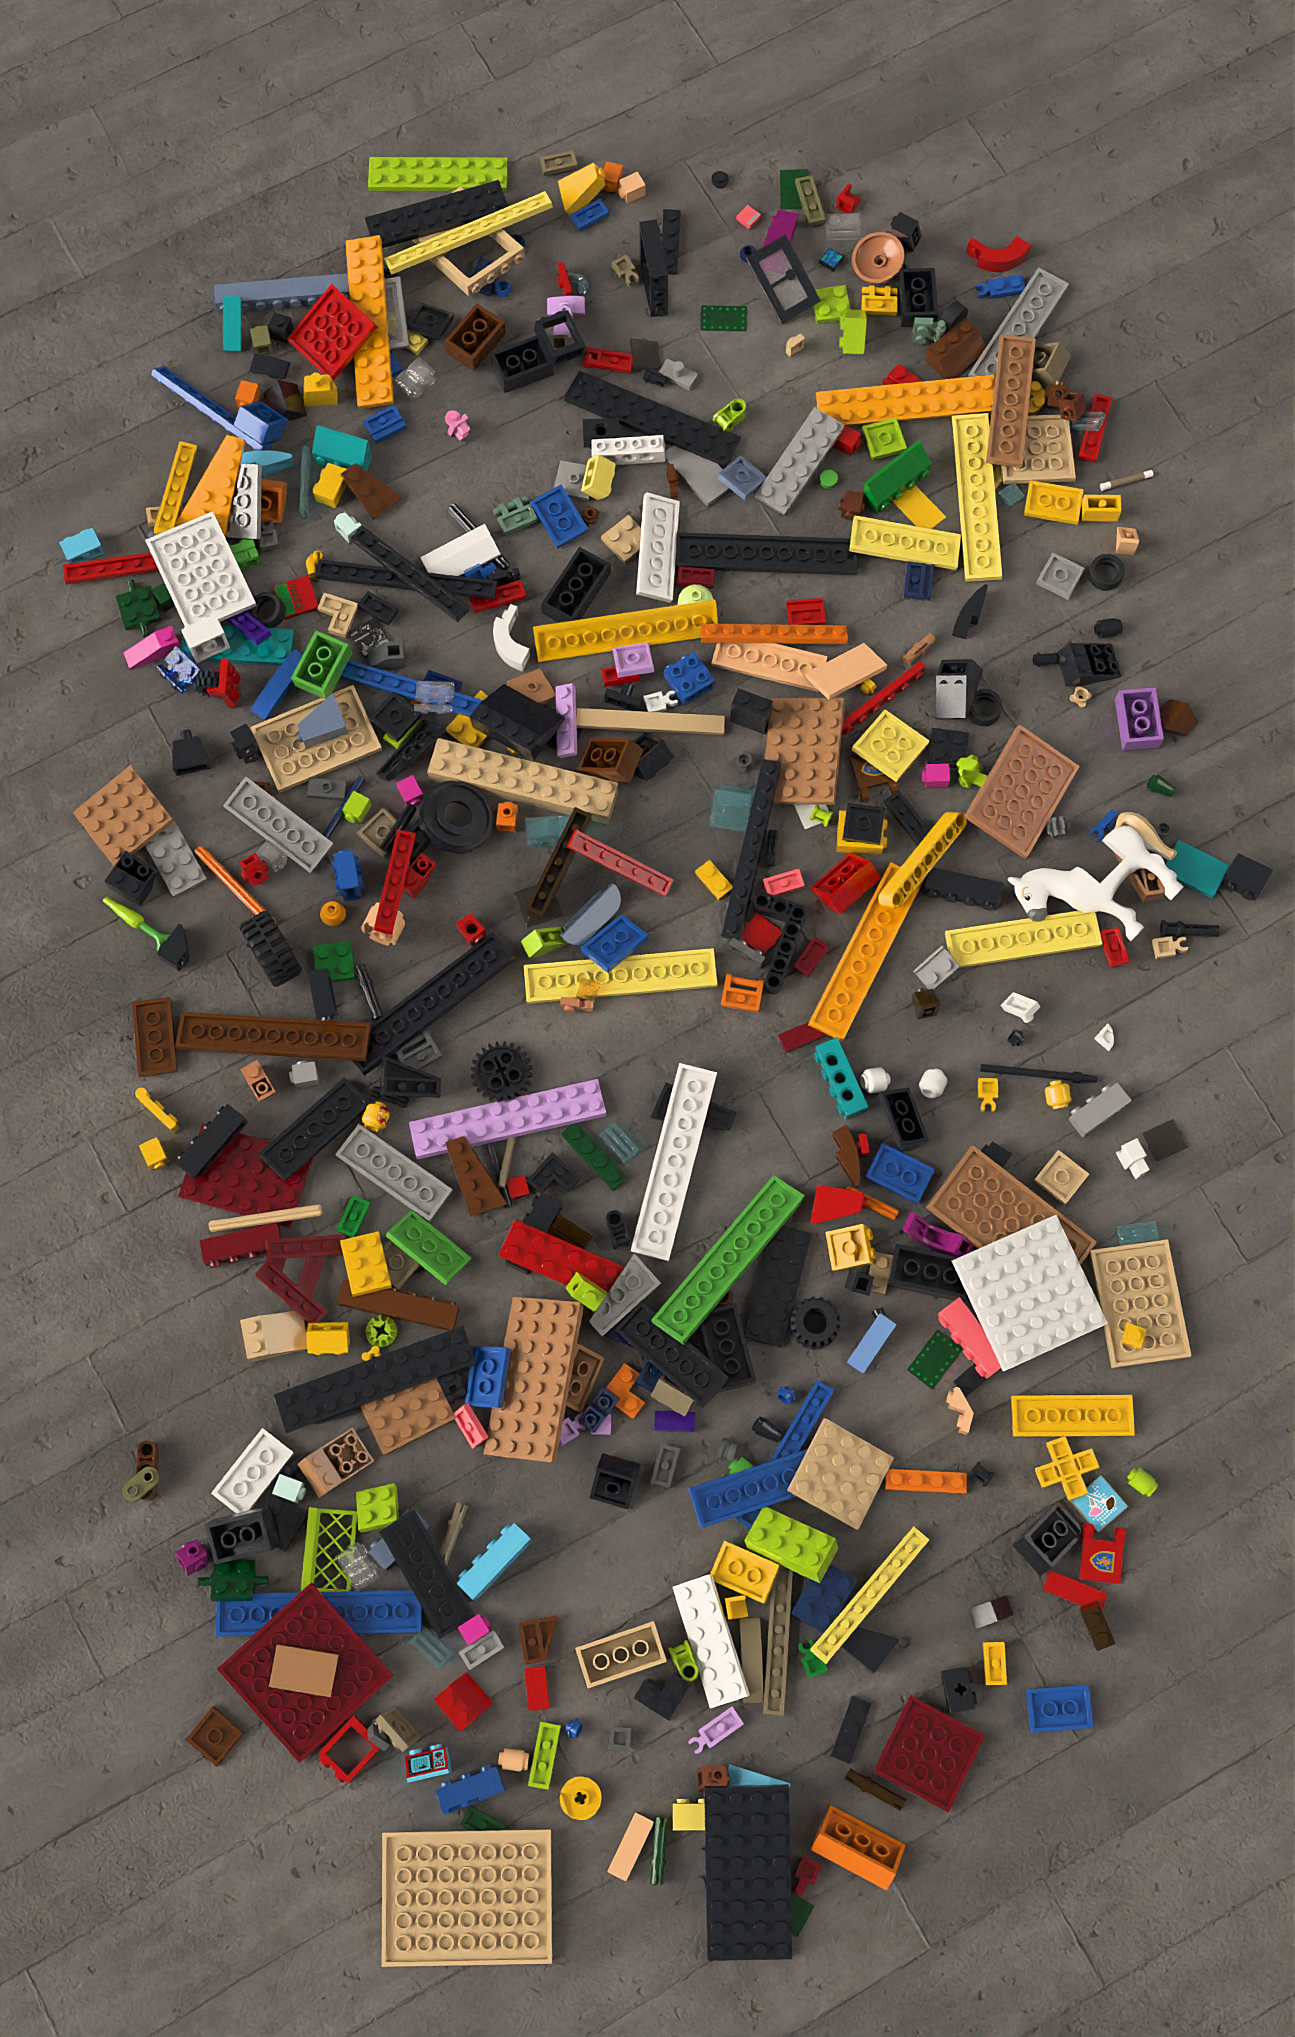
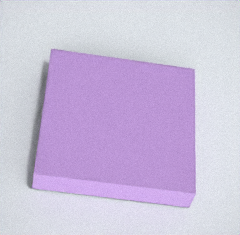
(633, 659)

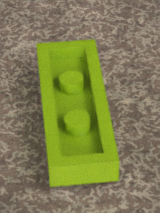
(544, 1755)

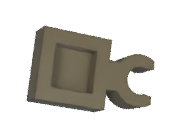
(625, 268)

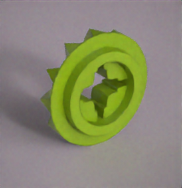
(382, 1340)

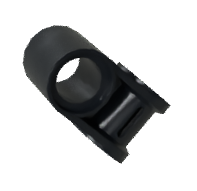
(618, 1233)

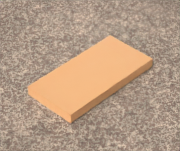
(846, 671)

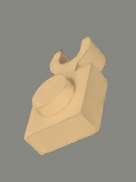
(1166, 947)

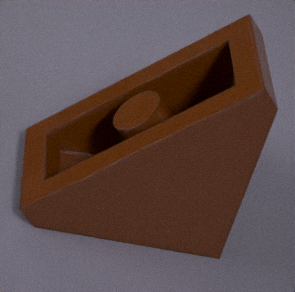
(1178, 716)

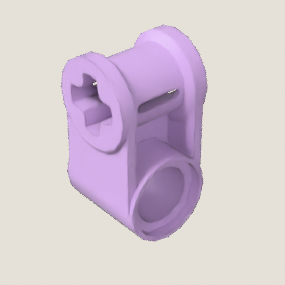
(562, 329)

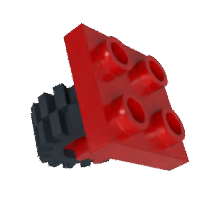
(220, 683)

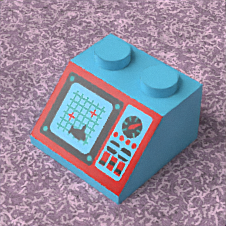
(427, 1764)

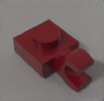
(807, 1873)

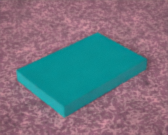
(1197, 869)

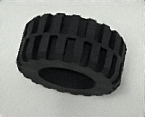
(270, 948)

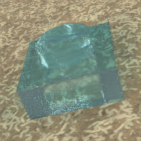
(1011, 495)

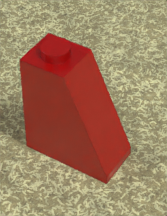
(836, 1203)

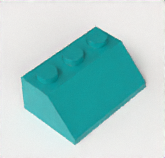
(340, 449)

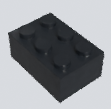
(917, 295)
(521, 364)
(242, 1534)

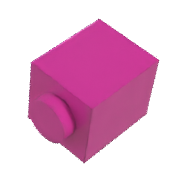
(936, 776)
(410, 791)
(475, 1628)

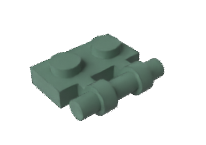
(925, 330)
(516, 519)

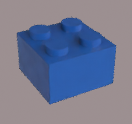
(260, 422)

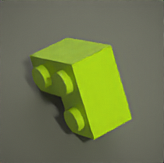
(854, 331)

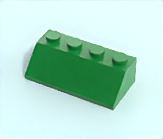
(897, 477)

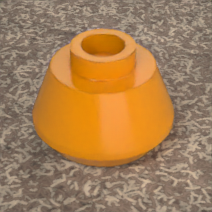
(333, 913)

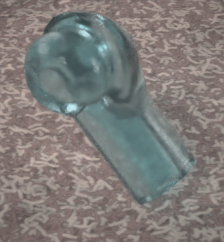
(580, 279)

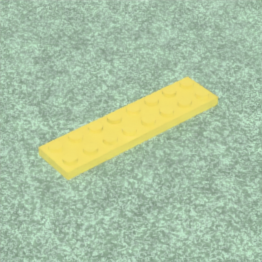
(1023, 938)

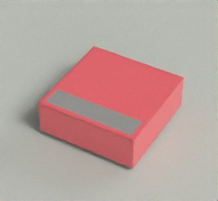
(748, 217)

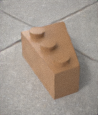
(1145, 883)

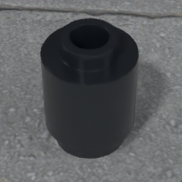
(1108, 628)

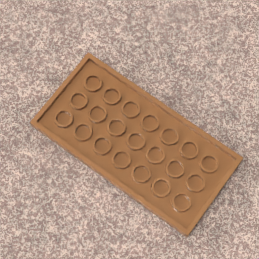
(991, 1204)
(538, 1379)

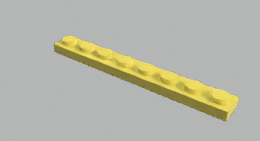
(869, 1595)

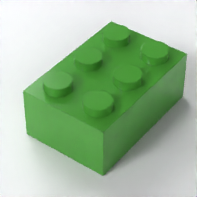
(321, 665)

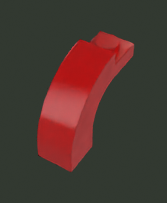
(999, 259)

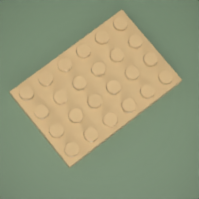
(293, 763)
(1141, 1289)

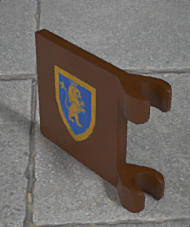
(869, 776)

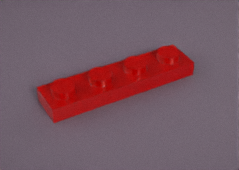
(1092, 439)

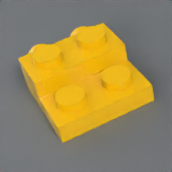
(850, 1247)

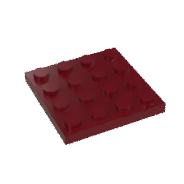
(929, 1753)

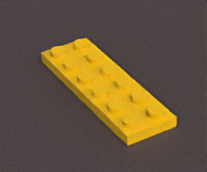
(1072, 1416)

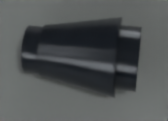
(766, 1429)

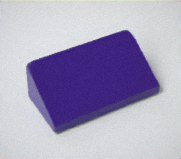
(674, 1422)

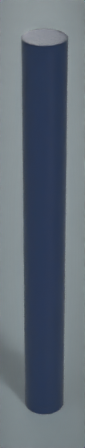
(339, 814)

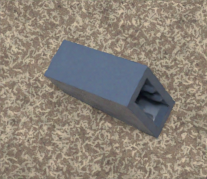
(322, 724)

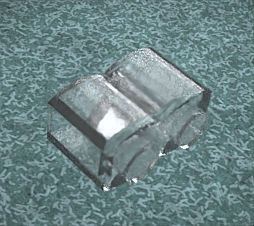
(415, 379)
(357, 1566)

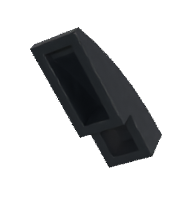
(970, 613)

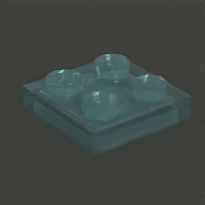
(730, 810)

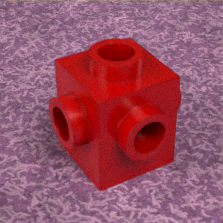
(254, 870)

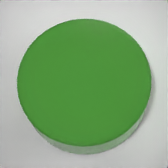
(828, 479)

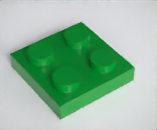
(336, 958)

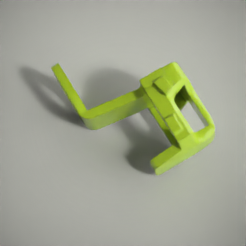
(970, 771)

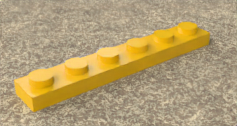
(175, 487)

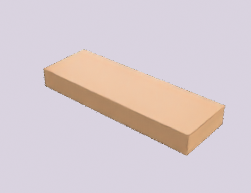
(630, 1846)

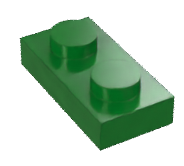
(353, 1216)

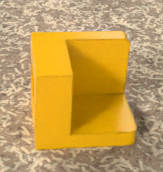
(736, 1607)

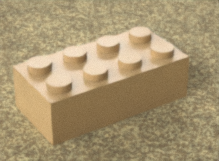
(620, 1655)

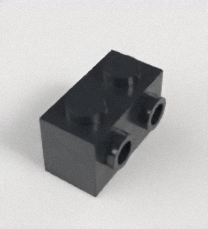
(245, 744)

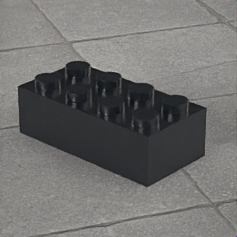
(576, 587)
(925, 1273)
(727, 1346)

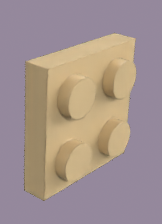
(624, 539)
(1061, 1177)

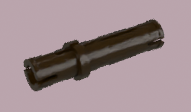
(875, 1789)

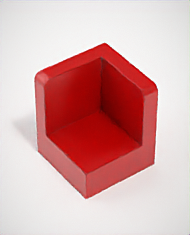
(847, 201)

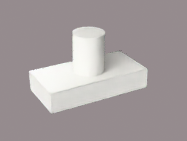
(1020, 1006)

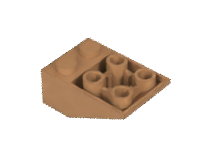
(335, 1462)

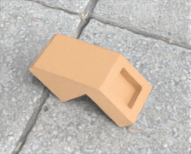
(959, 1403)

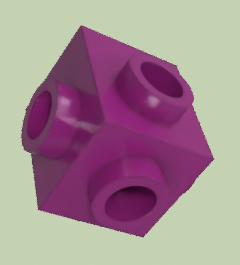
(193, 1557)

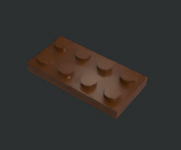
(154, 1037)

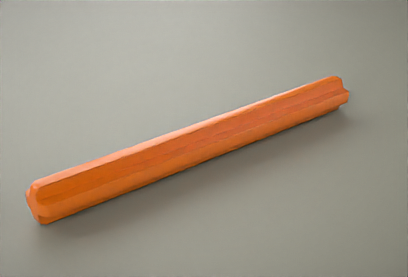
(229, 880)

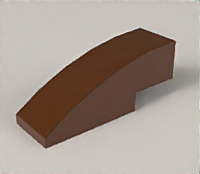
(848, 1155)

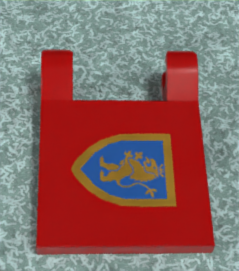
(1101, 1558)

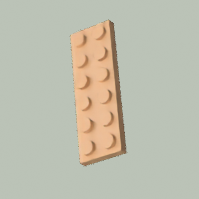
(768, 662)

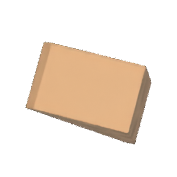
(1126, 541)

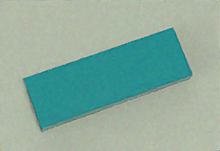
(232, 323)

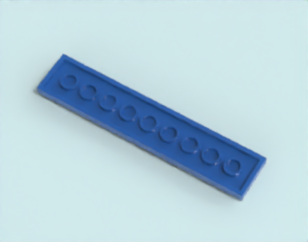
(363, 1610)

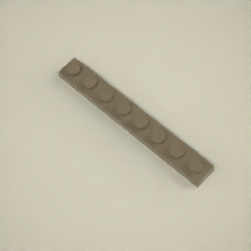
(778, 1643)

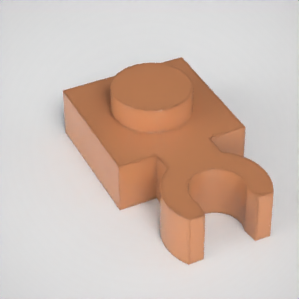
(571, 1005)

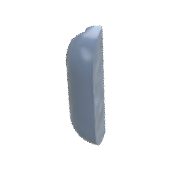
(592, 916)

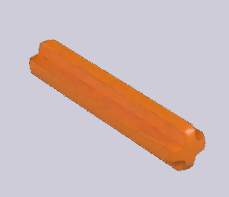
(878, 1206)

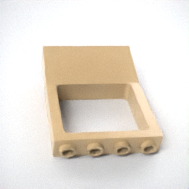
(487, 275)

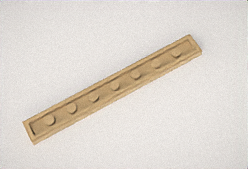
(650, 721)

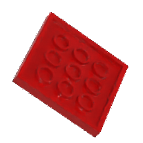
(332, 332)

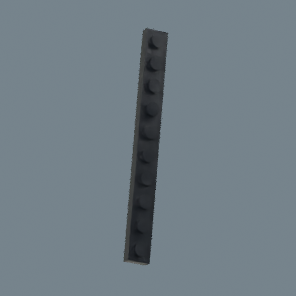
(384, 578)
(751, 849)

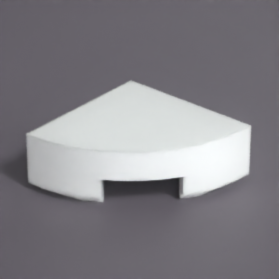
(1106, 1037)

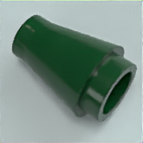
(1160, 785)

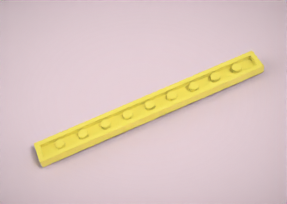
(468, 232)

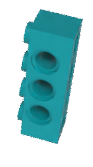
(833, 1050)

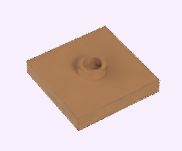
(534, 686)

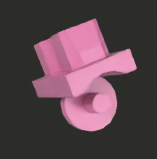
(457, 425)

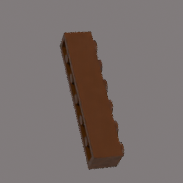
(402, 1306)

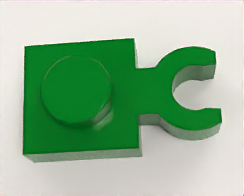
(811, 1663)

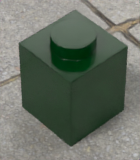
(163, 597)

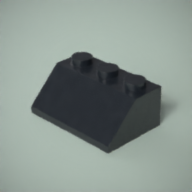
(904, 1118)

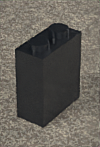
(751, 711)

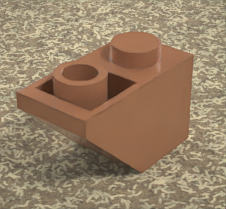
(258, 1081)

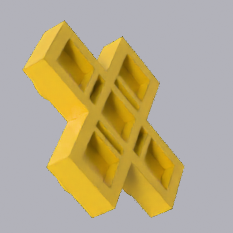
(1066, 1468)

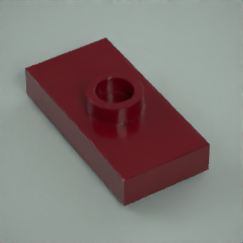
(699, 576)
(811, 957)

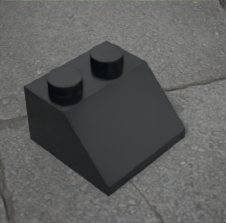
(654, 756)
(1246, 877)
(615, 1481)

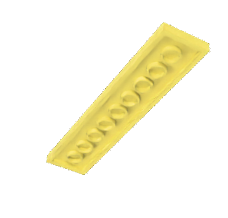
(976, 498)
(632, 976)

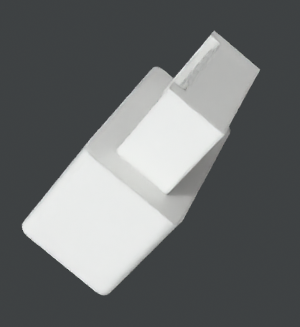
(1133, 1157)

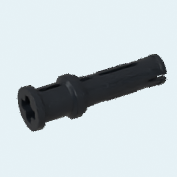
(1179, 929)

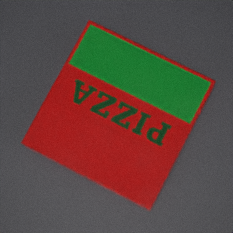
(297, 596)

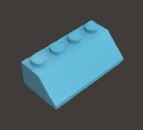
(494, 1561)

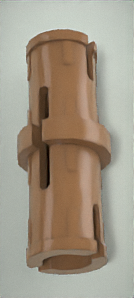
(918, 649)

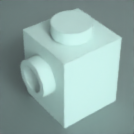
(289, 1489)

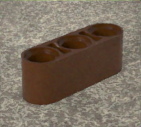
(150, 1460)

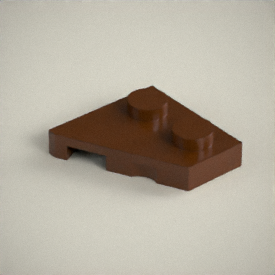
(537, 1638)

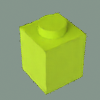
(356, 807)

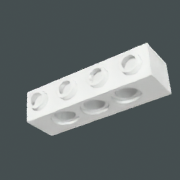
(631, 449)

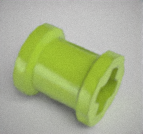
(821, 815)

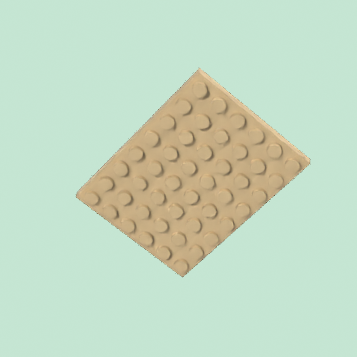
(466, 1897)

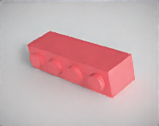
(971, 1336)

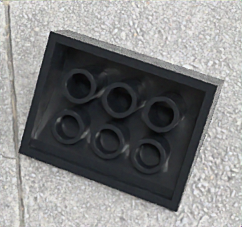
(516, 721)

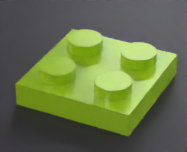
(832, 304)
(884, 439)
(377, 1507)

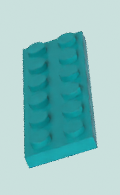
(242, 650)

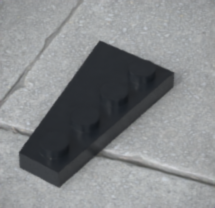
(412, 747)

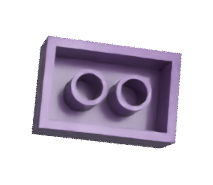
(1139, 719)

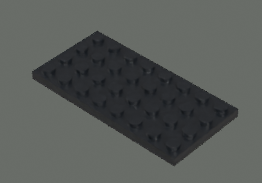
(748, 1872)

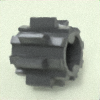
(1058, 827)

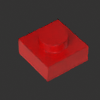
(862, 1145)

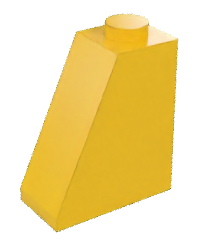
(581, 187)

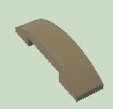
(752, 1658)

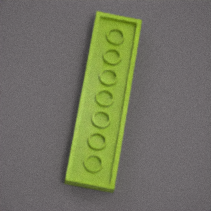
(434, 173)

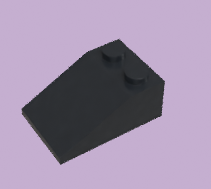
(1048, 1538)

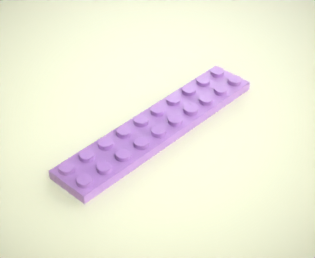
(510, 1118)

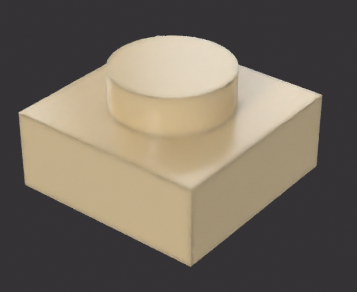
(795, 344)

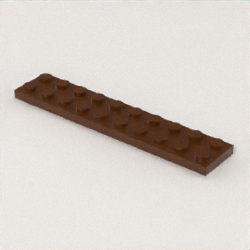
(273, 1036)

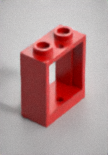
(327, 1761)

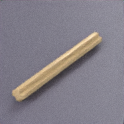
(265, 1218)

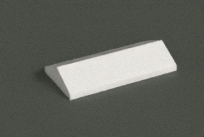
(462, 553)

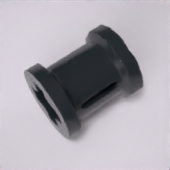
(981, 1474)

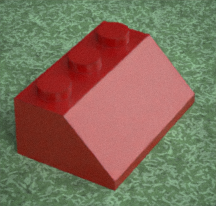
(845, 882)

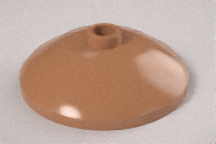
(876, 248)

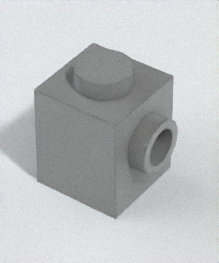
(304, 1074)

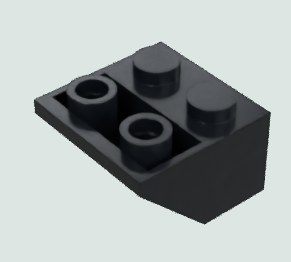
(132, 878)

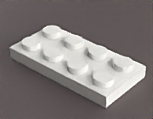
(252, 1472)

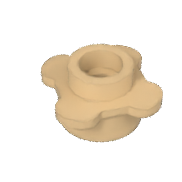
(1079, 691)

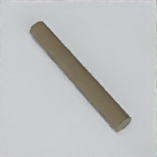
(506, 1162)

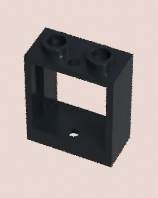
(567, 352)
(322, 994)

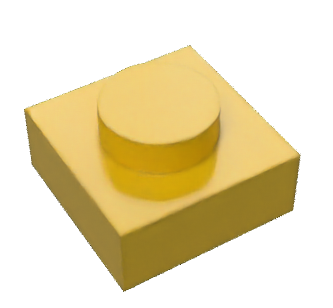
(1133, 1336)

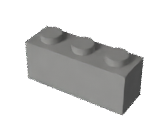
(1099, 1109)

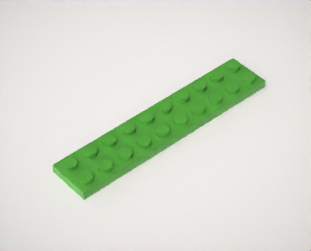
(728, 1259)

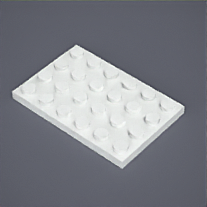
(200, 571)

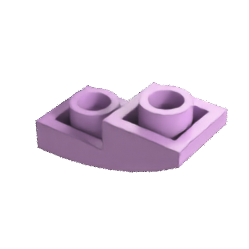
(577, 301)

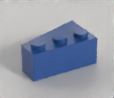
(469, 1789)

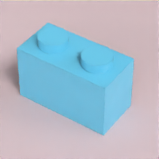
(82, 547)

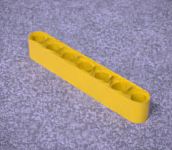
(922, 859)

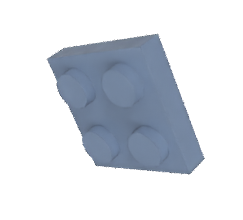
(741, 477)

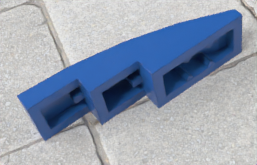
(277, 686)

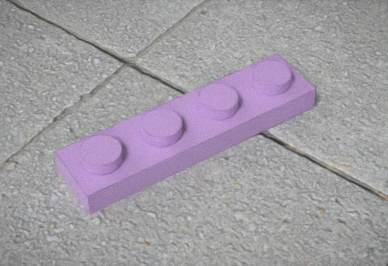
(568, 729)

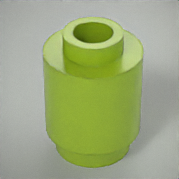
(1142, 1481)

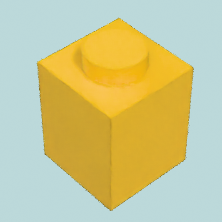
(154, 1154)

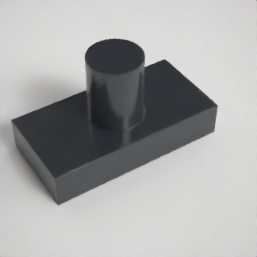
(623, 699)

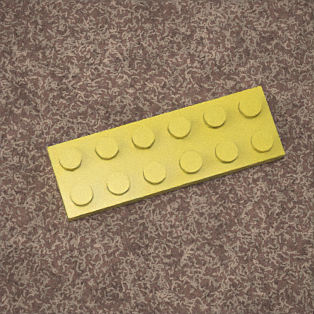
(905, 542)

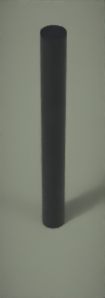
(497, 1169)

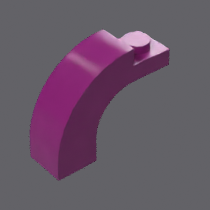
(936, 1238)

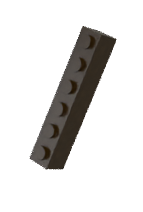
(557, 865)

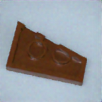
(369, 490)

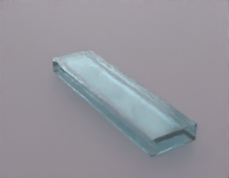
(305, 482)

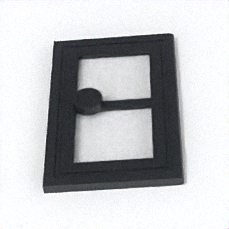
(783, 279)

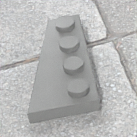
(627, 1292)

